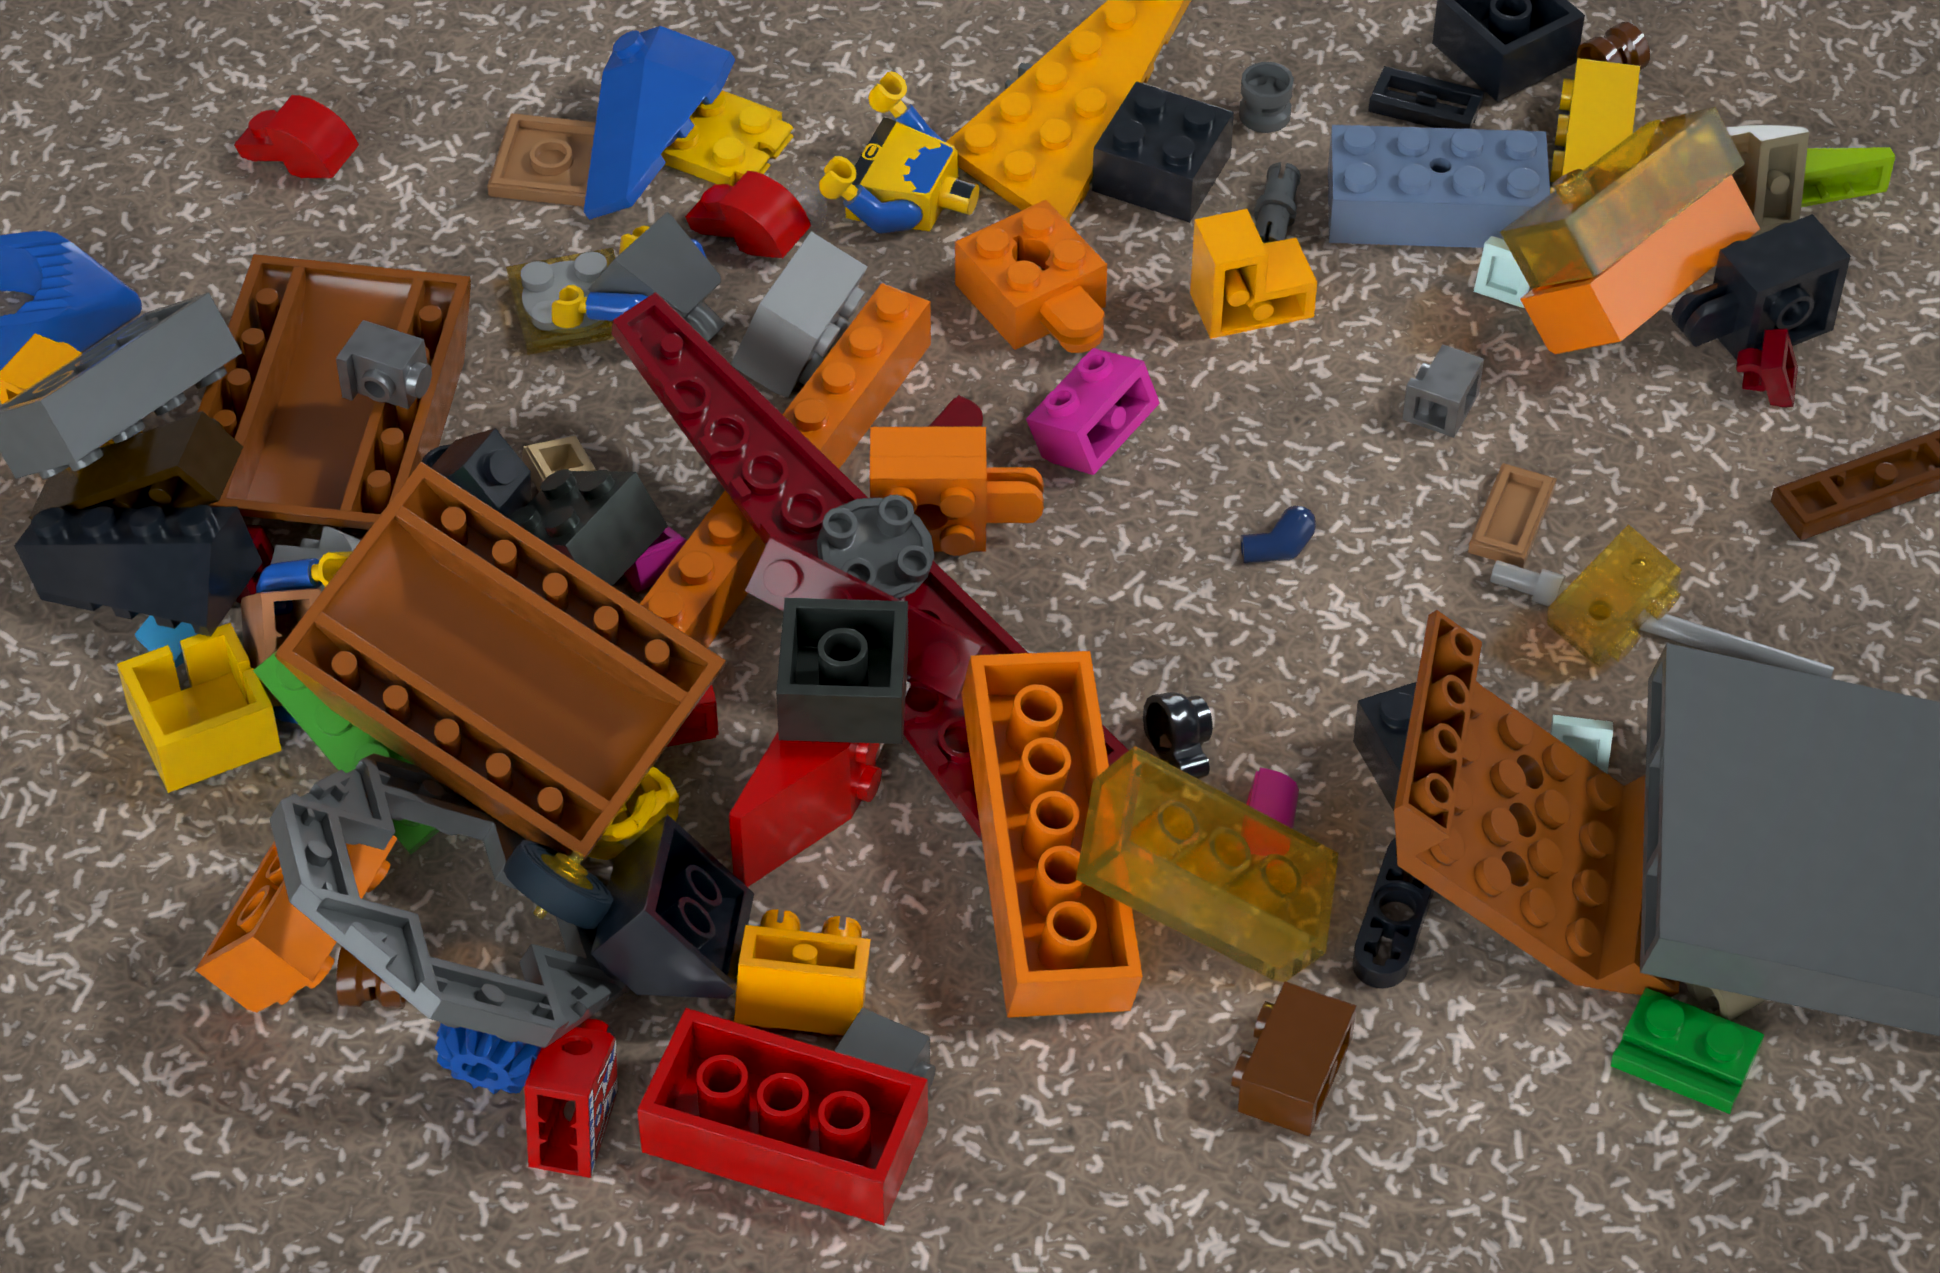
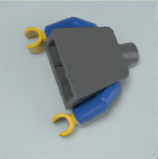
(648, 262)

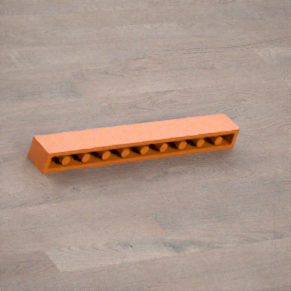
(833, 413)

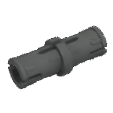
(1276, 207)

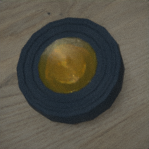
(558, 884)

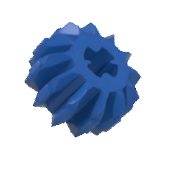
(485, 1059)

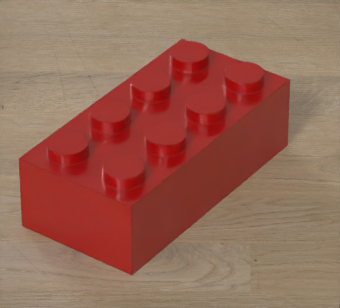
(784, 1116)

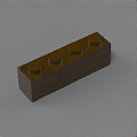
(163, 467)

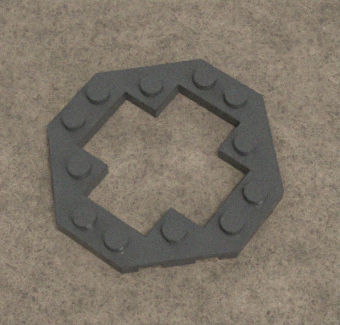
(320, 883)

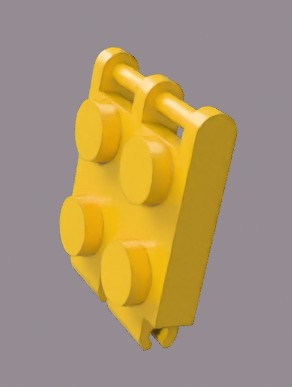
(729, 140)

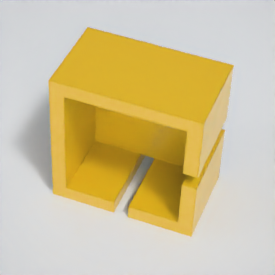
(206, 727)

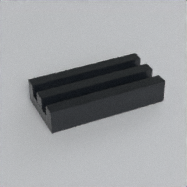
(1425, 108)

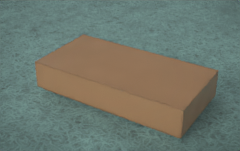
(1512, 515)

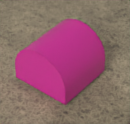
(655, 560)
(1274, 795)

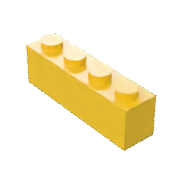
(1600, 113)

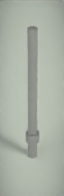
(1549, 585)

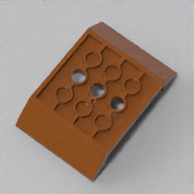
(1520, 825)

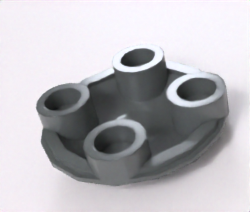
(878, 543)

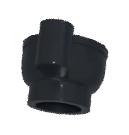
(1186, 725)

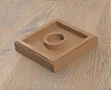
(543, 160)

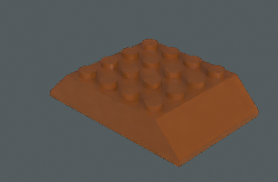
(282, 399)
(498, 664)

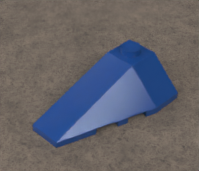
(644, 106)

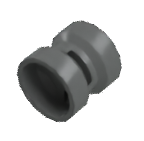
(1266, 97)

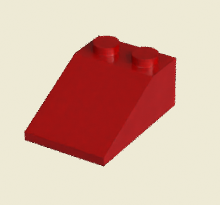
(797, 799)

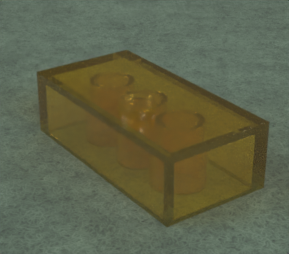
(1622, 198)
(1208, 866)

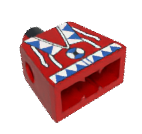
(575, 1069)

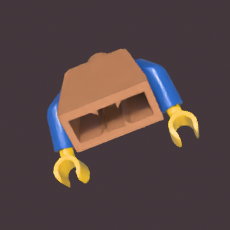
(280, 602)

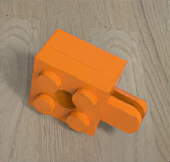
(1035, 279)
(950, 484)

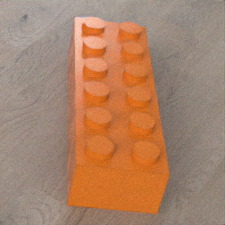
(1033, 768)

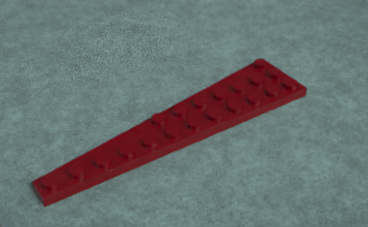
(785, 493)

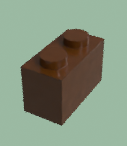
(1295, 1057)

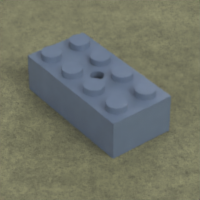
(1431, 183)

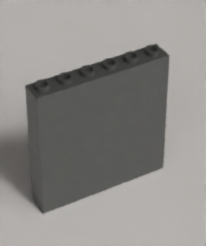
(1792, 839)

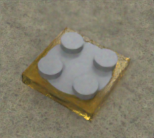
(538, 285)

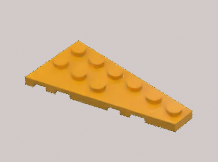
(1043, 128)

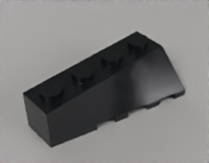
(142, 560)

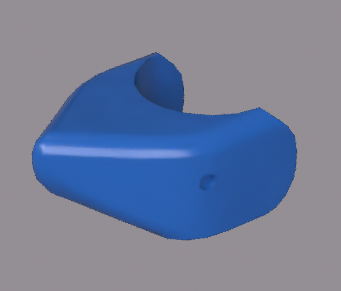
(73, 293)

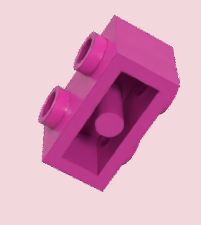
(1093, 411)

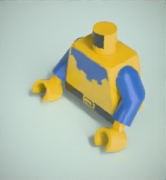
(903, 171)

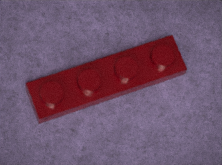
(935, 650)

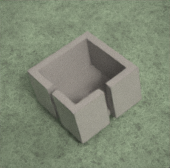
(801, 316)

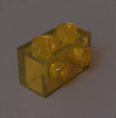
(1615, 598)

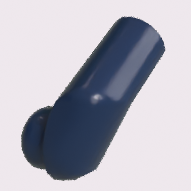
(1284, 541)

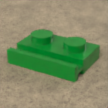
(1687, 1050)

